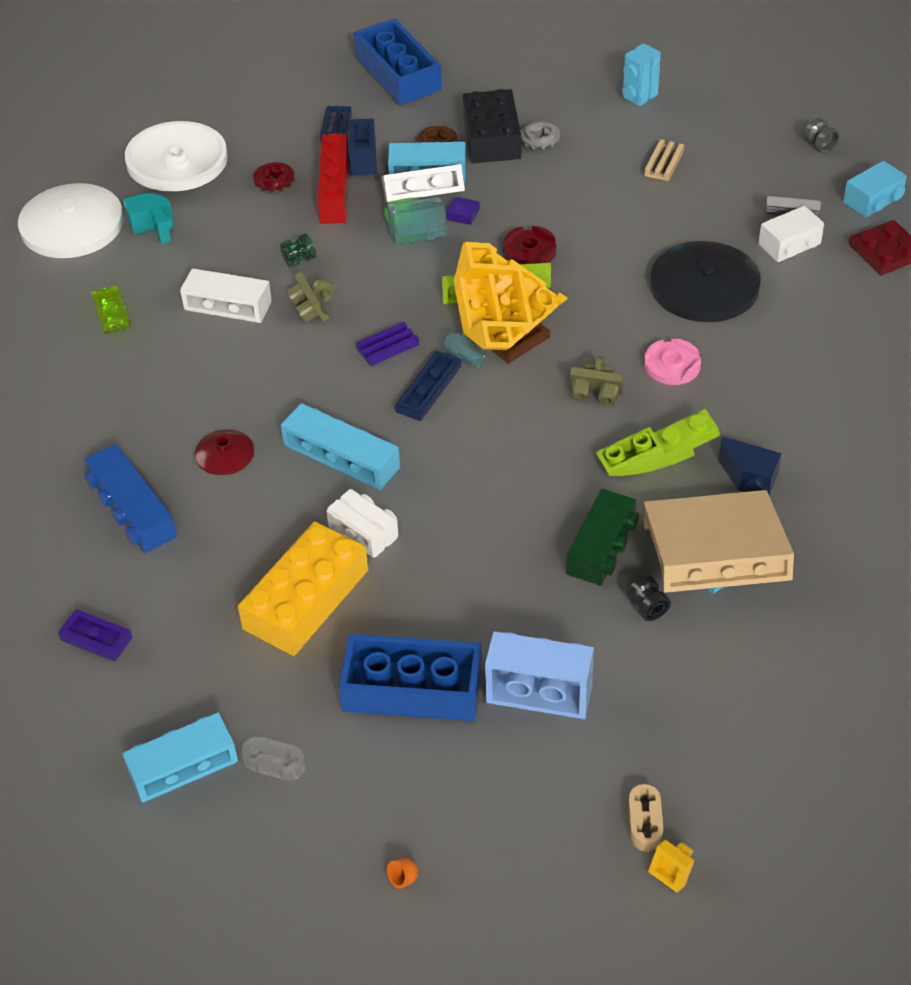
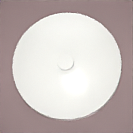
(176, 156)
(70, 220)

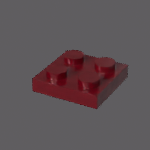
(883, 247)

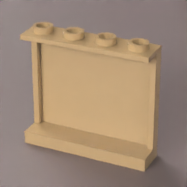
(718, 541)

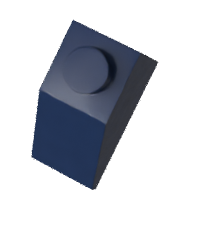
(749, 465)

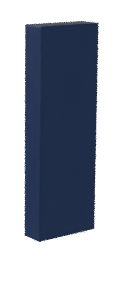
(428, 386)

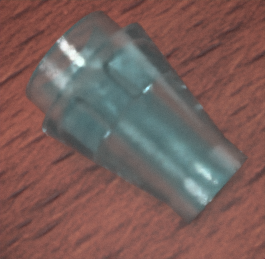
(462, 347)

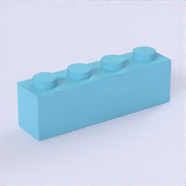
(341, 446)

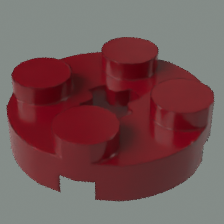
(519, 245)

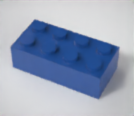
(397, 61)
(411, 677)

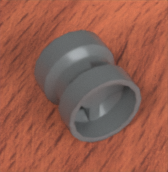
(821, 135)

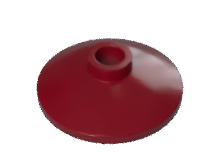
(224, 452)

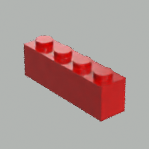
(333, 179)

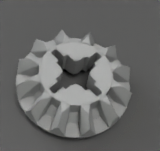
(532, 131)

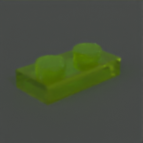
(111, 309)

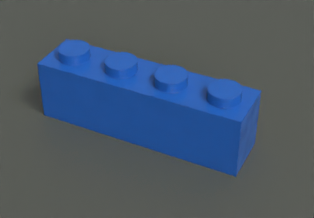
(130, 499)

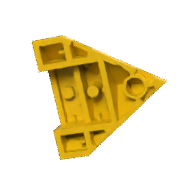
(499, 297)

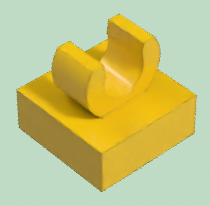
(672, 864)

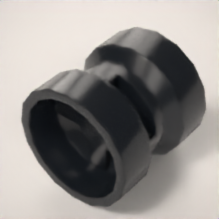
(646, 595)

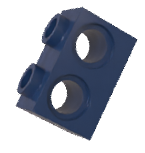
(362, 147)

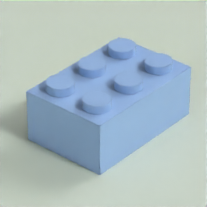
(539, 674)

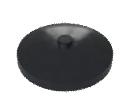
(705, 281)

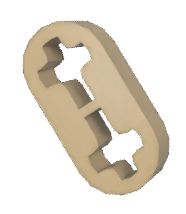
(652, 817)

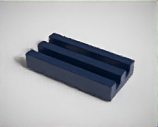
(327, 120)

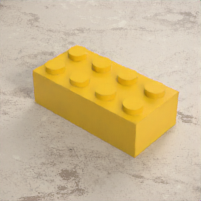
(303, 588)

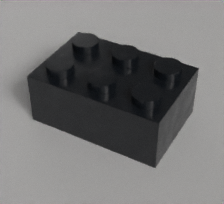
(492, 126)

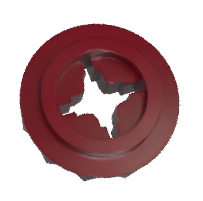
(281, 172)

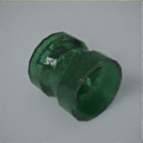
(298, 250)

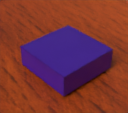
(463, 210)

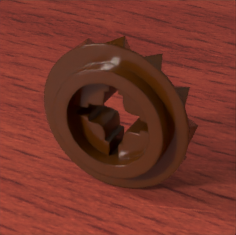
(432, 134)

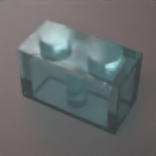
(417, 220)

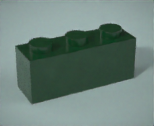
(602, 537)

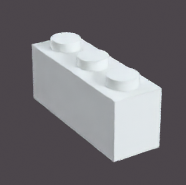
(423, 183)
(226, 295)

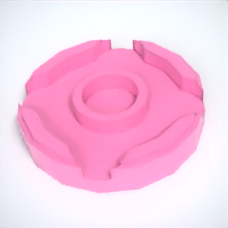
(672, 362)

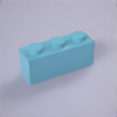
(426, 155)
(180, 757)

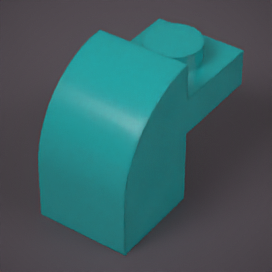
(150, 212)

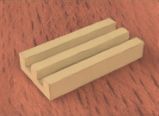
(670, 148)

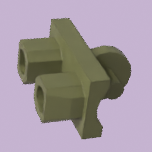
(320, 291)
(597, 378)

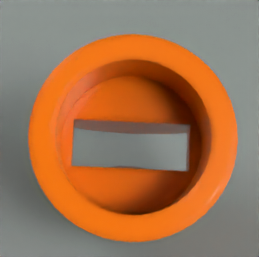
(398, 869)

